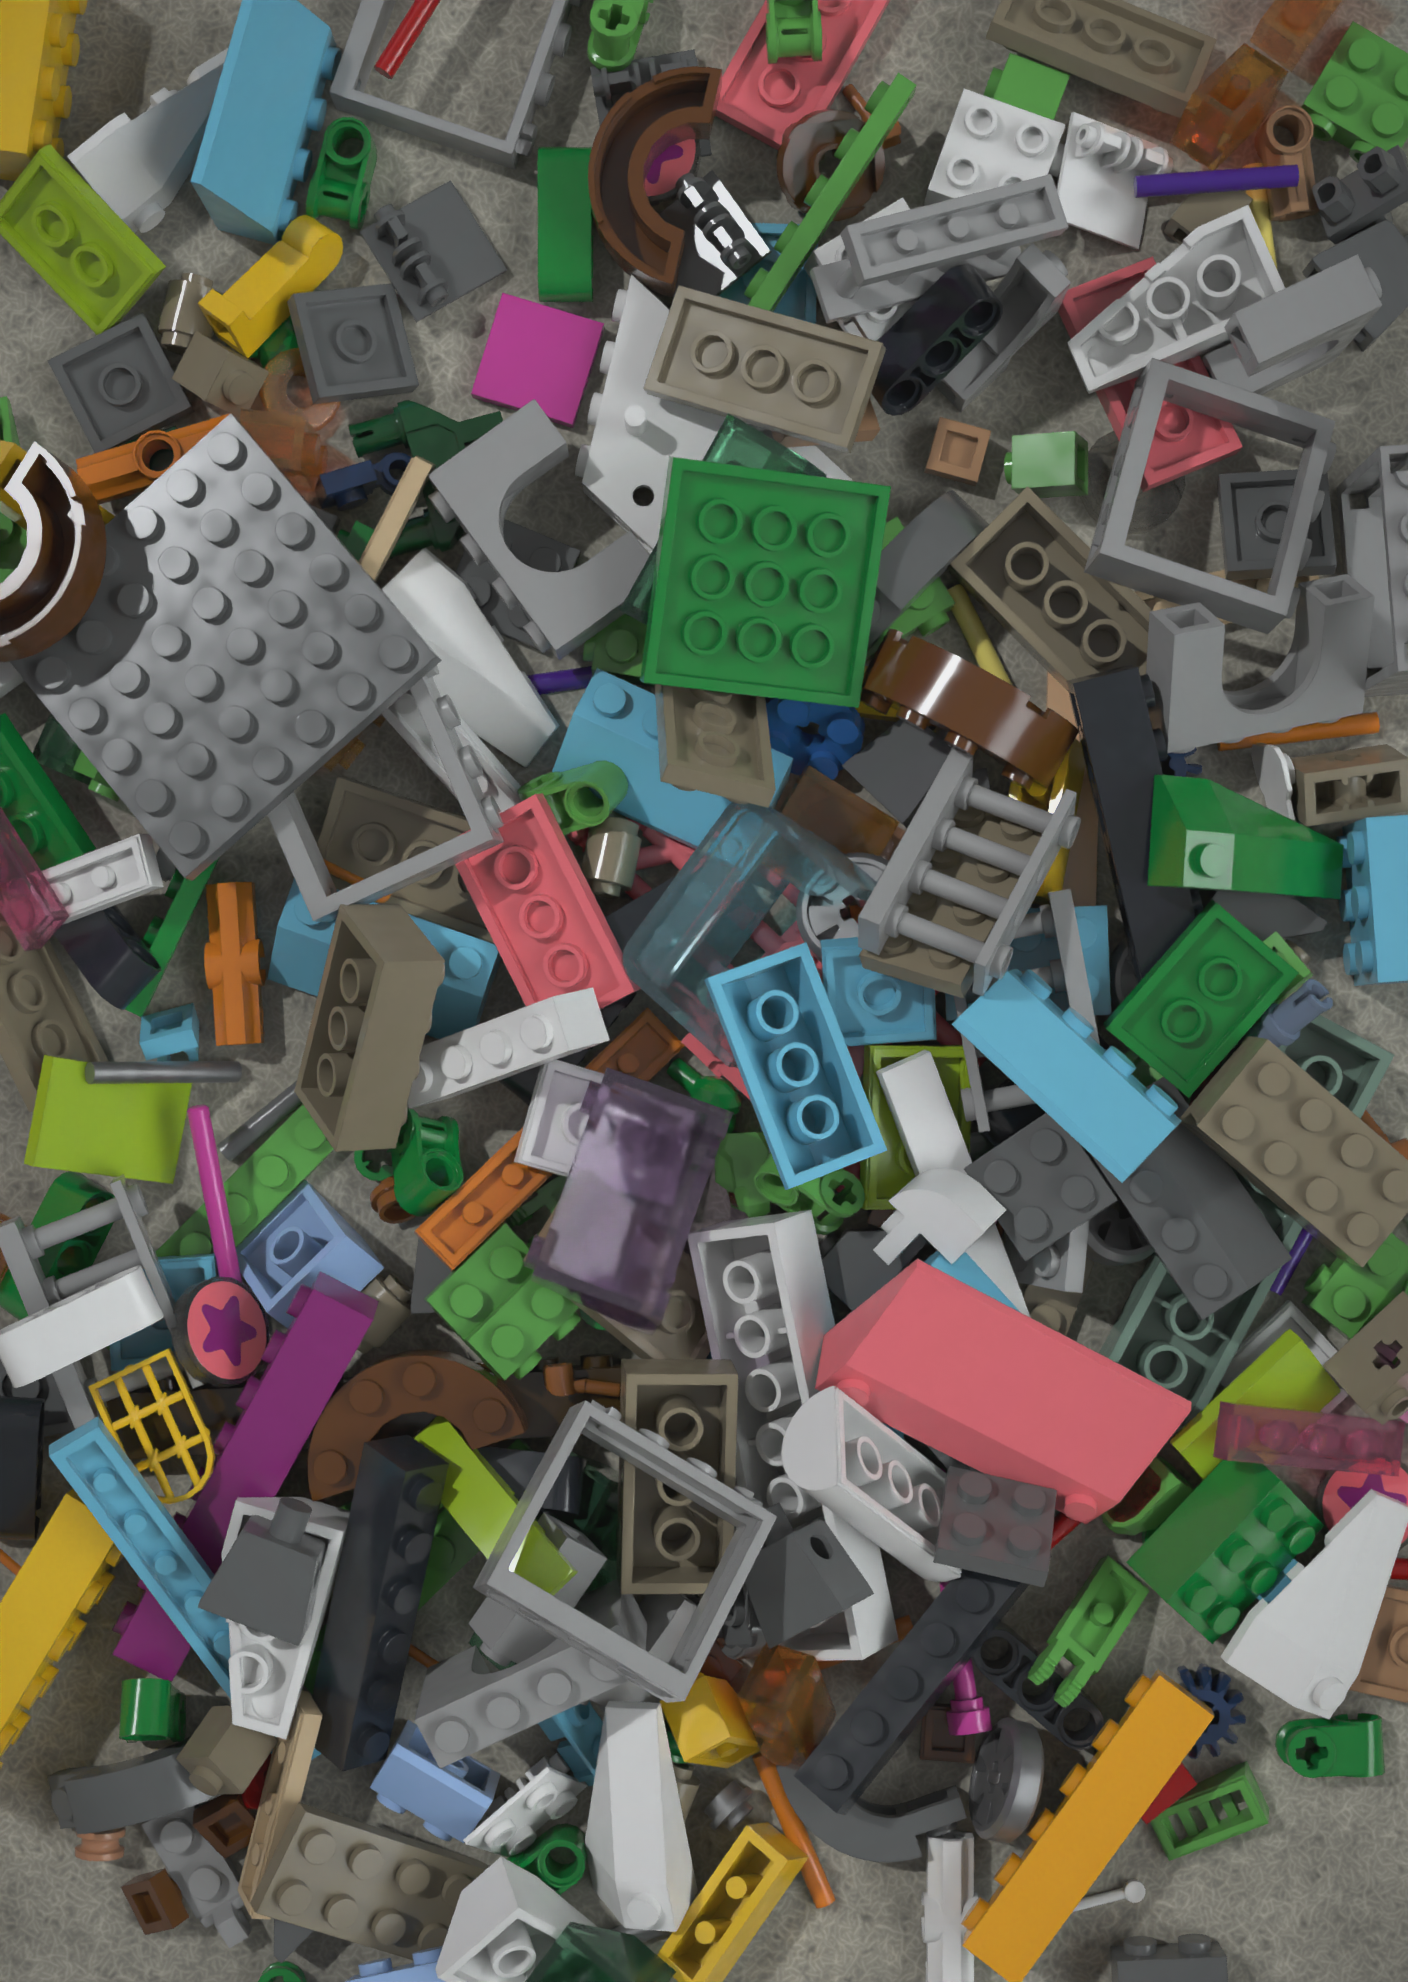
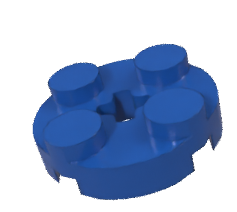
(838, 739)

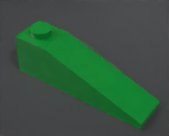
(1232, 844)

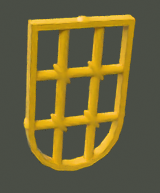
(161, 1405)

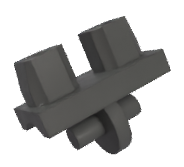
(1364, 194)

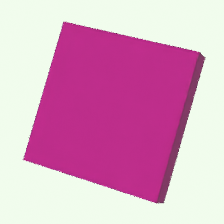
(538, 357)

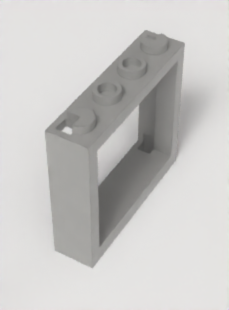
(359, 58)
(1377, 558)
(1181, 584)
(462, 770)
(690, 1478)

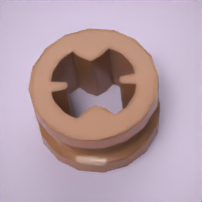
(101, 1845)

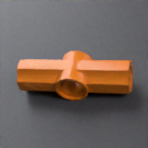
(127, 467)
(234, 963)

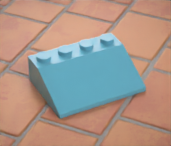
(265, 118)

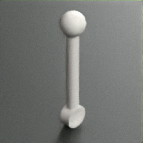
(1132, 1891)

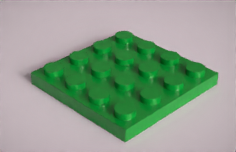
(764, 582)

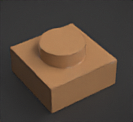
(957, 451)

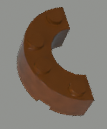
(633, 134)
(61, 556)
(968, 704)
(405, 1384)

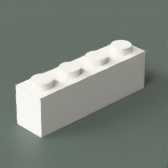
(508, 1046)

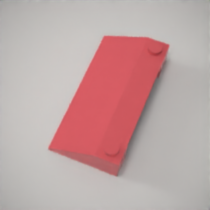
(999, 1390)

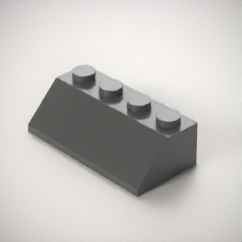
(1198, 1218)

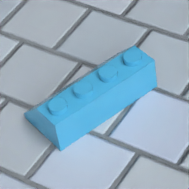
(620, 726)
(469, 964)
(795, 1065)
(1069, 1072)

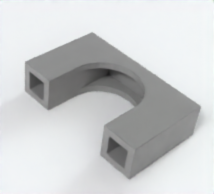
(1296, 328)
(477, 492)
(1314, 684)
(515, 1639)
(471, 1708)

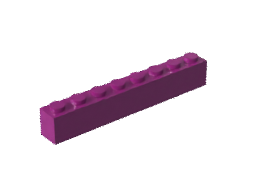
(258, 1449)

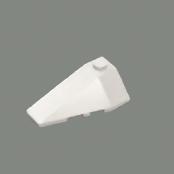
(147, 159)
(1179, 303)
(475, 665)
(1320, 1625)
(266, 1670)
(637, 1823)
(503, 1926)

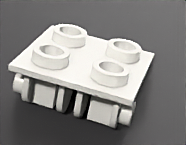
(1099, 179)
(512, 1824)

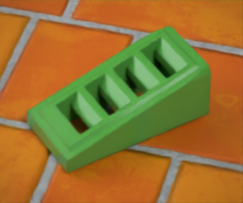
(1236, 1823)

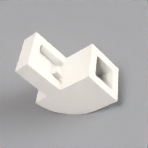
(942, 1207)

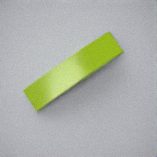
(484, 1505)

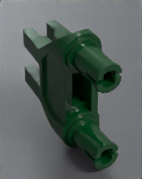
(434, 439)

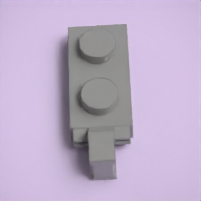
(201, 1873)

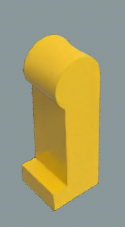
(259, 298)

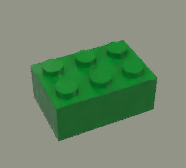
(1225, 1545)

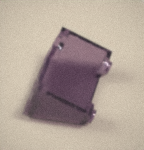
(629, 1199)

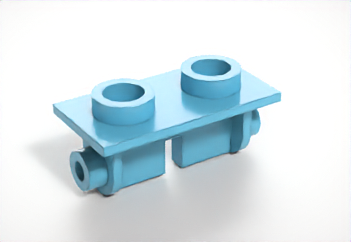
(583, 1730)

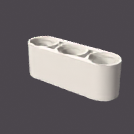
(78, 1326)

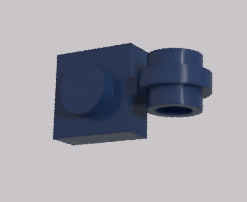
(351, 485)

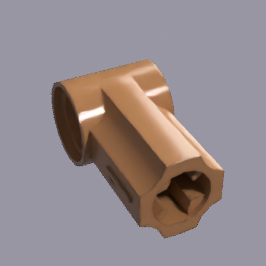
(1289, 202)

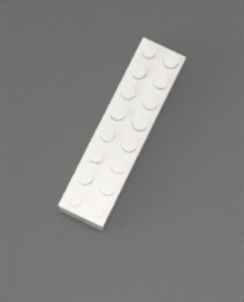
(769, 1315)

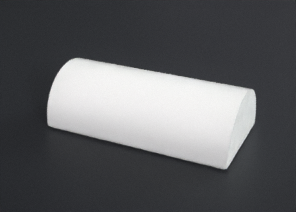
(868, 1478)

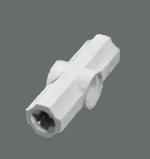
(946, 1902)

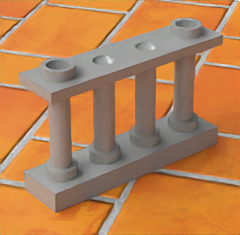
(908, 251)
(934, 830)
(1063, 974)
(26, 1244)

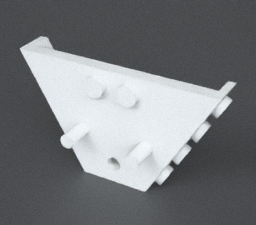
(641, 431)

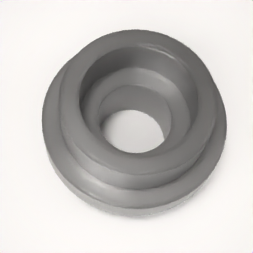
(729, 1807)

